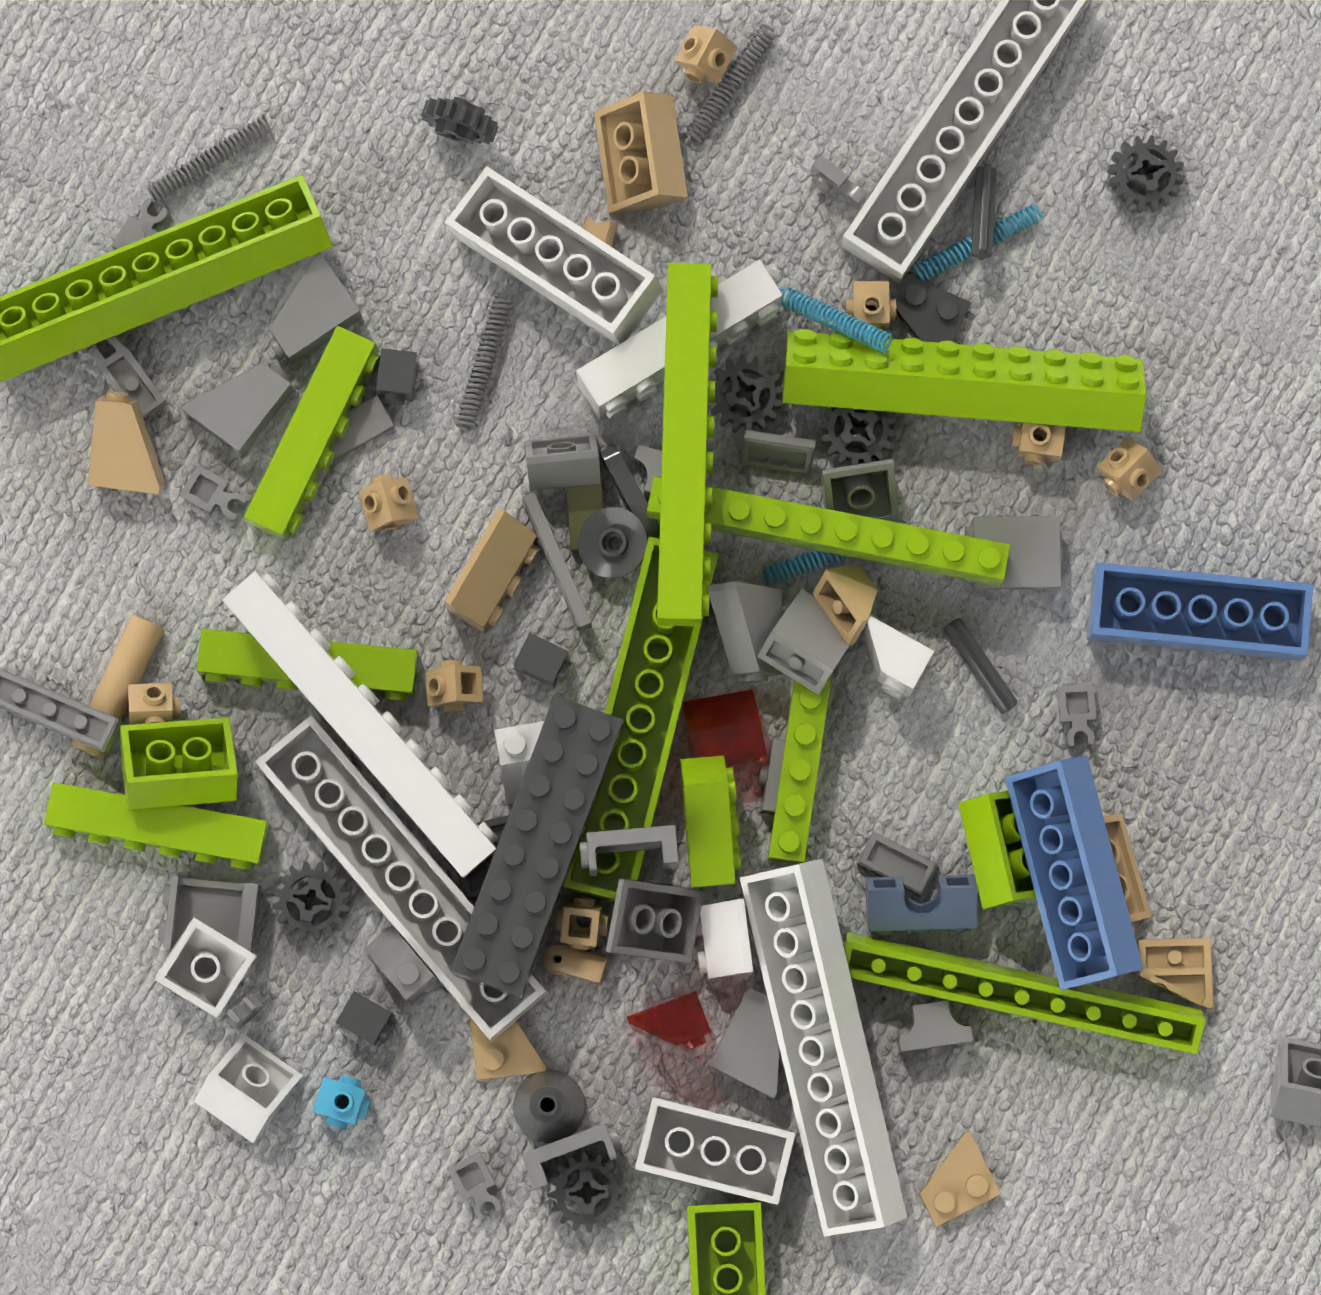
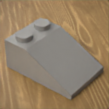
(654, 920)

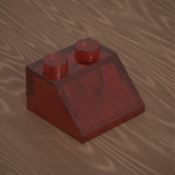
(725, 727)
(674, 1022)

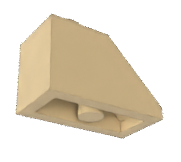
(846, 599)

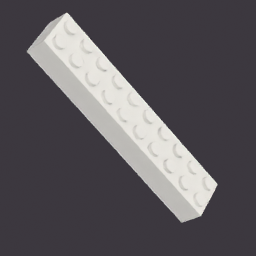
(957, 132)
(360, 724)
(387, 865)
(823, 1048)

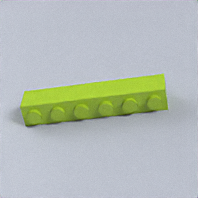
(311, 433)
(242, 657)
(798, 774)
(169, 828)

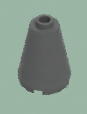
(565, 1116)

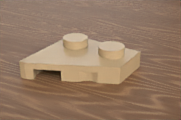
(1179, 967)
(506, 1055)
(959, 1183)

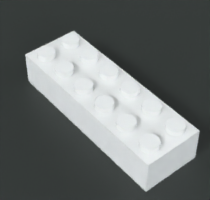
(554, 256)
(639, 362)

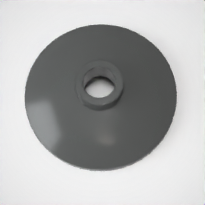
(596, 541)

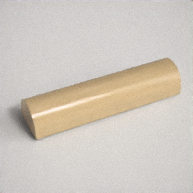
(124, 668)

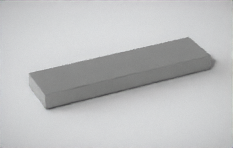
(556, 562)
(58, 712)

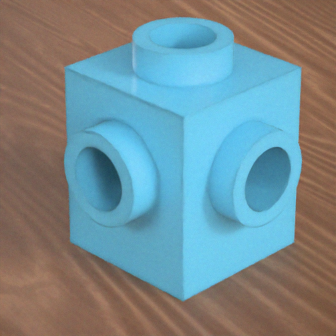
(328, 1098)

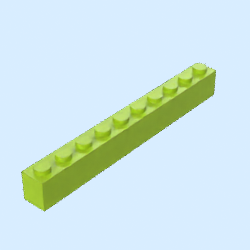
(684, 445)
(850, 535)
(1023, 993)

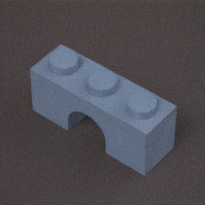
(950, 909)

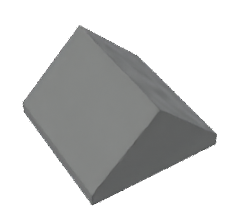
(562, 462)
(862, 490)

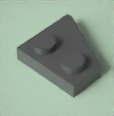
(929, 310)

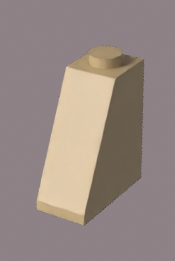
(122, 447)

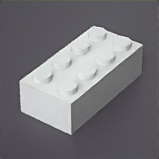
(715, 1151)

